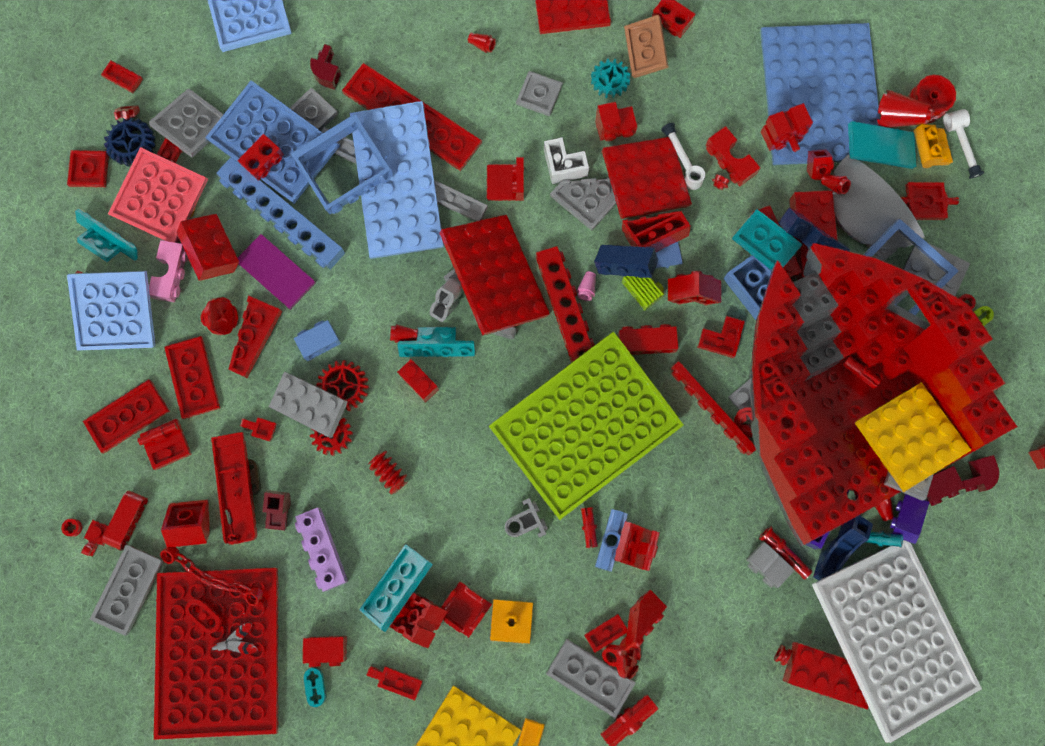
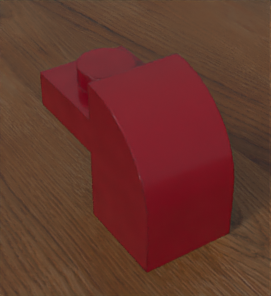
(322, 69)
(985, 474)
(276, 508)

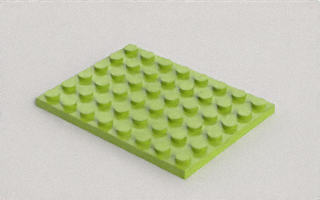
(586, 425)

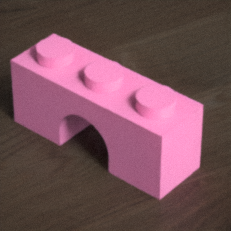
(167, 286)

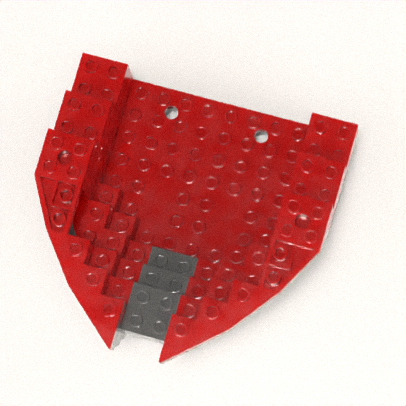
(810, 403)

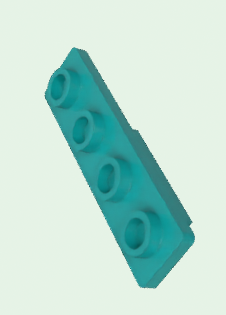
(102, 240)
(436, 343)

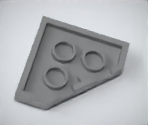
(586, 199)

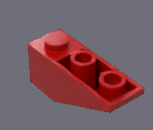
(642, 616)

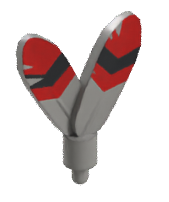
(233, 641)

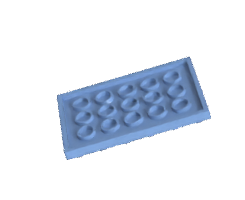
(260, 113)

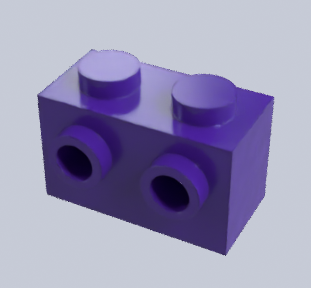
(909, 518)

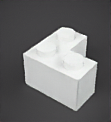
(564, 166)

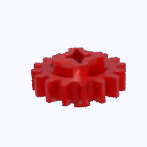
(335, 442)

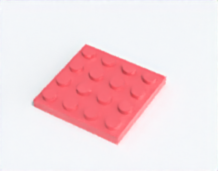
(157, 195)

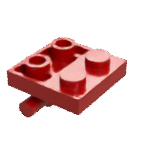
(165, 444)
(637, 546)

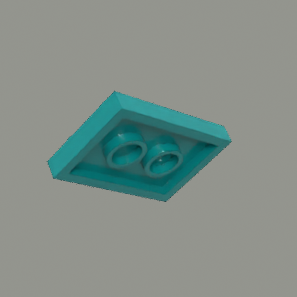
(766, 240)

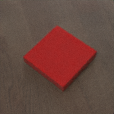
(87, 168)

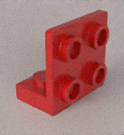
(506, 181)

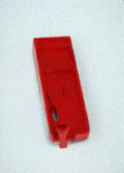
(234, 488)

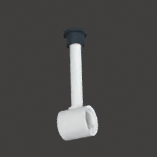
(957, 122)
(697, 171)

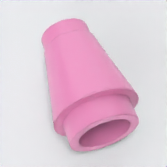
(587, 287)

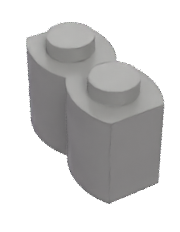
(446, 299)
(769, 565)

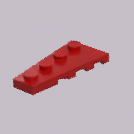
(256, 328)

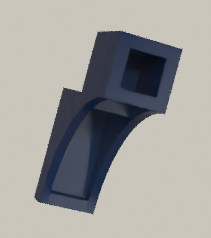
(803, 229)
(836, 552)

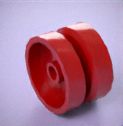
(937, 92)

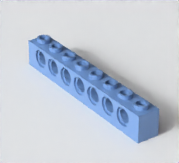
(233, 171)

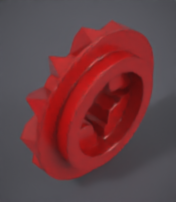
(741, 417)

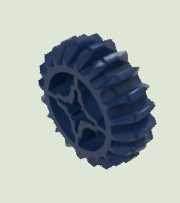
(121, 135)

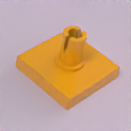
(511, 621)

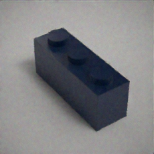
(626, 261)

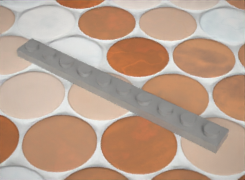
(445, 195)

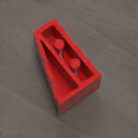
(656, 231)

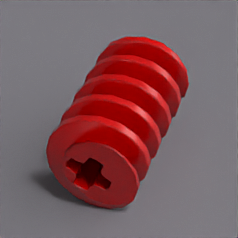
(389, 474)

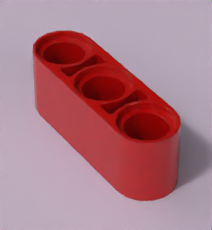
(124, 519)

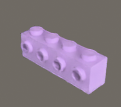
(321, 549)

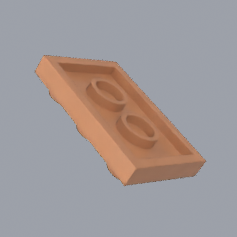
(646, 46)

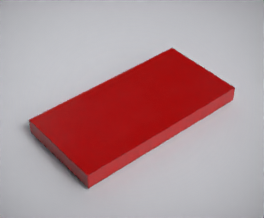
(192, 377)
(126, 416)

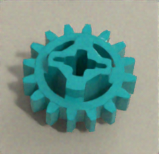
(619, 80)

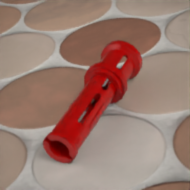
(779, 544)

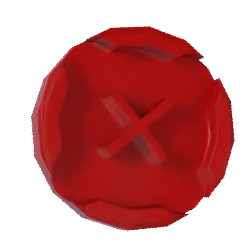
(219, 316)
(624, 661)

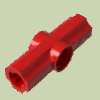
(630, 721)

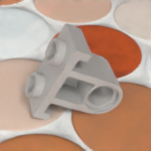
(527, 520)

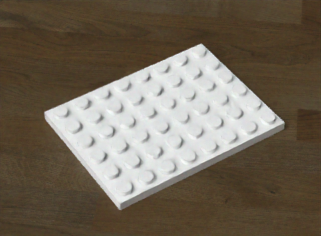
(896, 639)

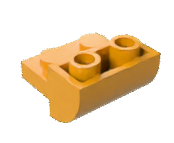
(932, 146)

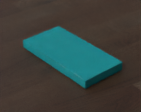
(881, 145)
(395, 587)

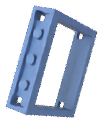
(329, 138)
(922, 245)

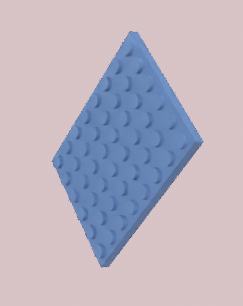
(828, 72)

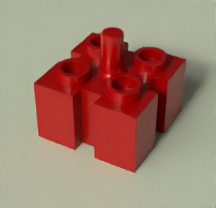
(787, 128)
(419, 620)

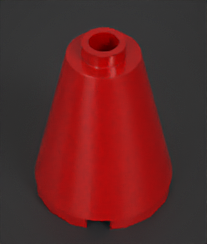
(902, 110)

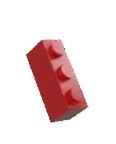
(649, 340)

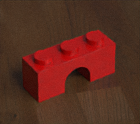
(739, 169)

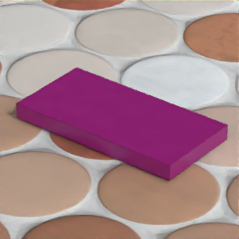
(275, 271)

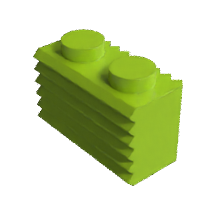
(644, 290)

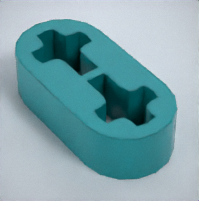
(309, 687)

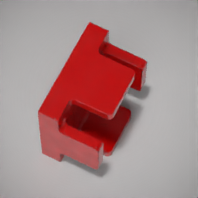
(464, 609)

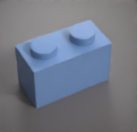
(317, 340)

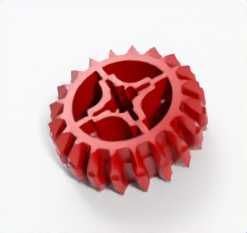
(325, 385)

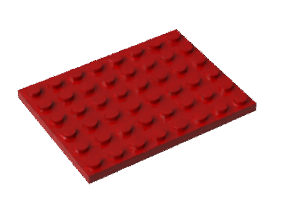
(213, 690)

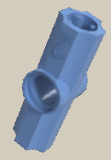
(614, 527)

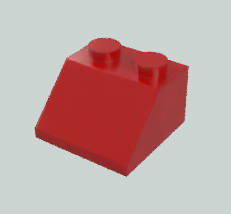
(186, 524)

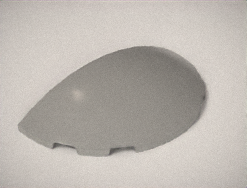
(870, 207)

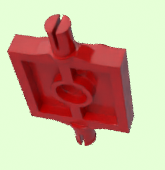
(928, 200)

